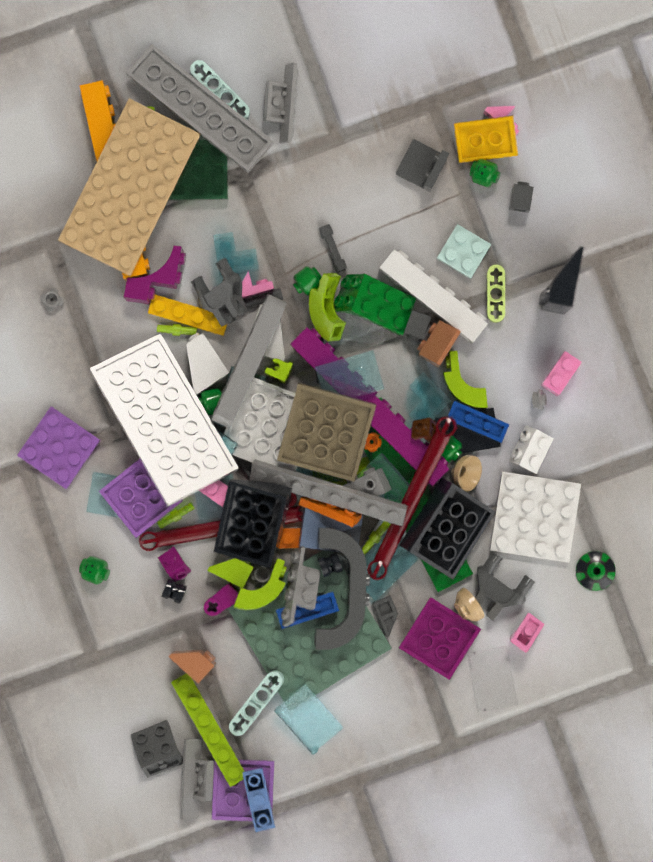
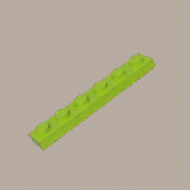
(209, 729)

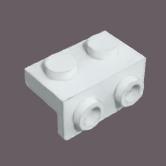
(531, 449)

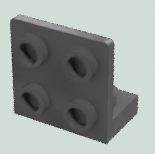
(422, 165)
(156, 749)

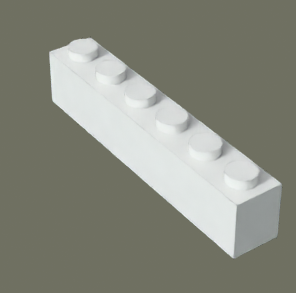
(433, 296)

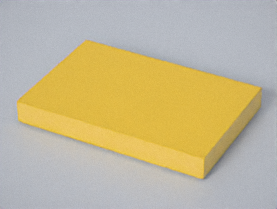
(486, 139)

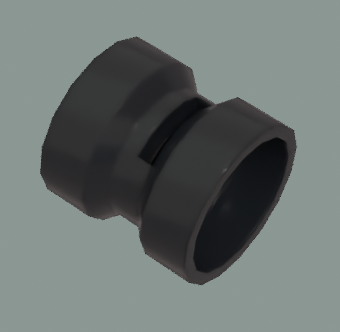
(325, 565)
(177, 595)

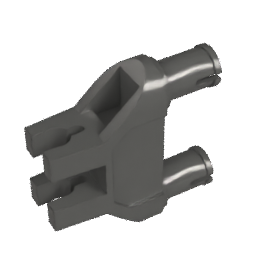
(225, 299)
(496, 590)

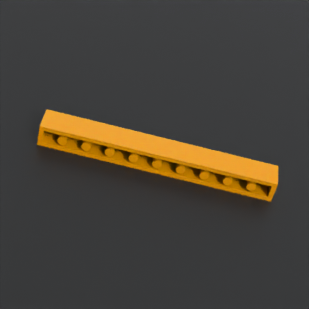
(101, 125)

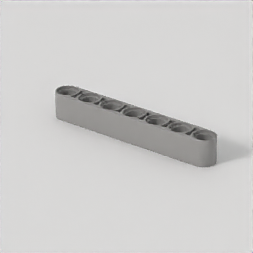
(248, 361)

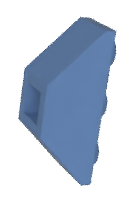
(259, 799)

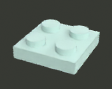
(463, 251)

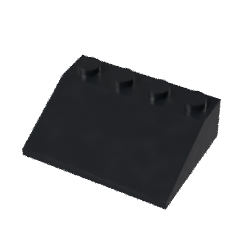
(561, 291)
(253, 521)
(447, 528)

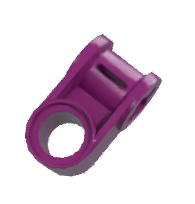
(224, 598)

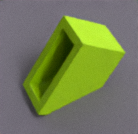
(233, 570)

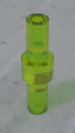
(175, 515)

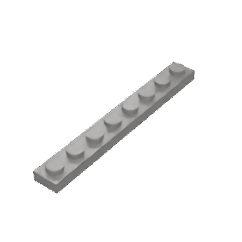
(330, 492)

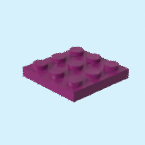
(439, 638)

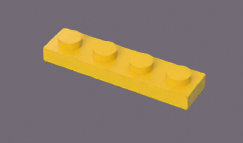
(186, 314)

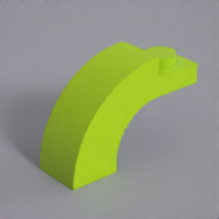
(322, 308)
(459, 388)
(259, 598)

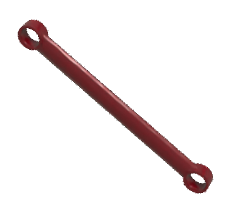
(412, 496)
(199, 531)

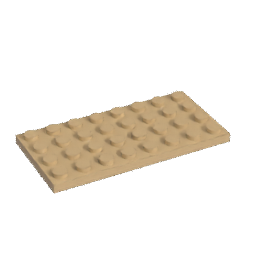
(129, 187)

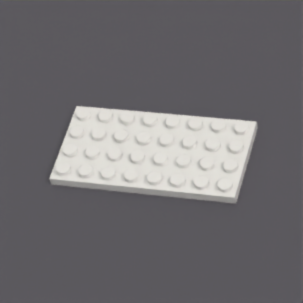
(164, 419)

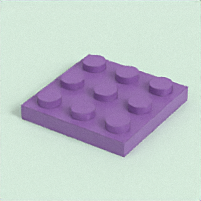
(58, 447)
(136, 499)
(232, 802)

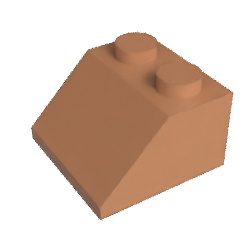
(438, 344)
(194, 662)

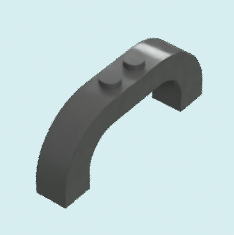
(357, 598)

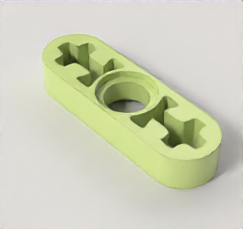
(501, 278)

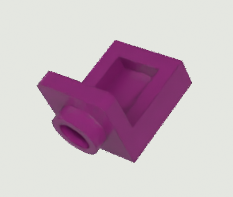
(174, 564)

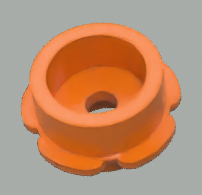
(377, 442)

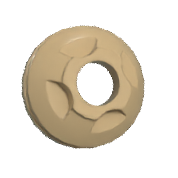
(470, 473)
(468, 606)

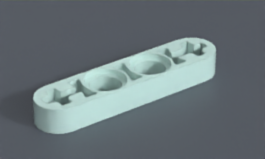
(221, 89)
(258, 704)

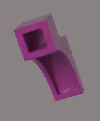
(168, 276)

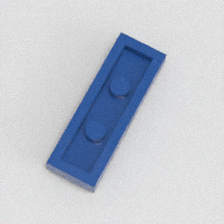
(478, 422)
(324, 605)

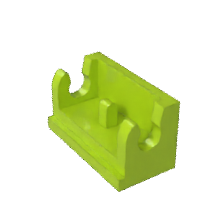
(282, 372)

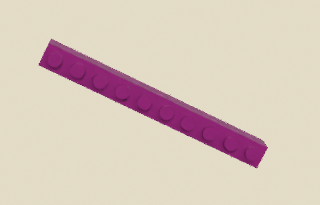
(384, 421)

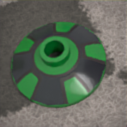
(585, 568)

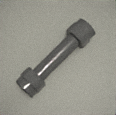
(326, 232)
(260, 299)

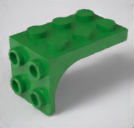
(375, 302)

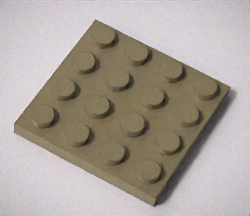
(326, 432)

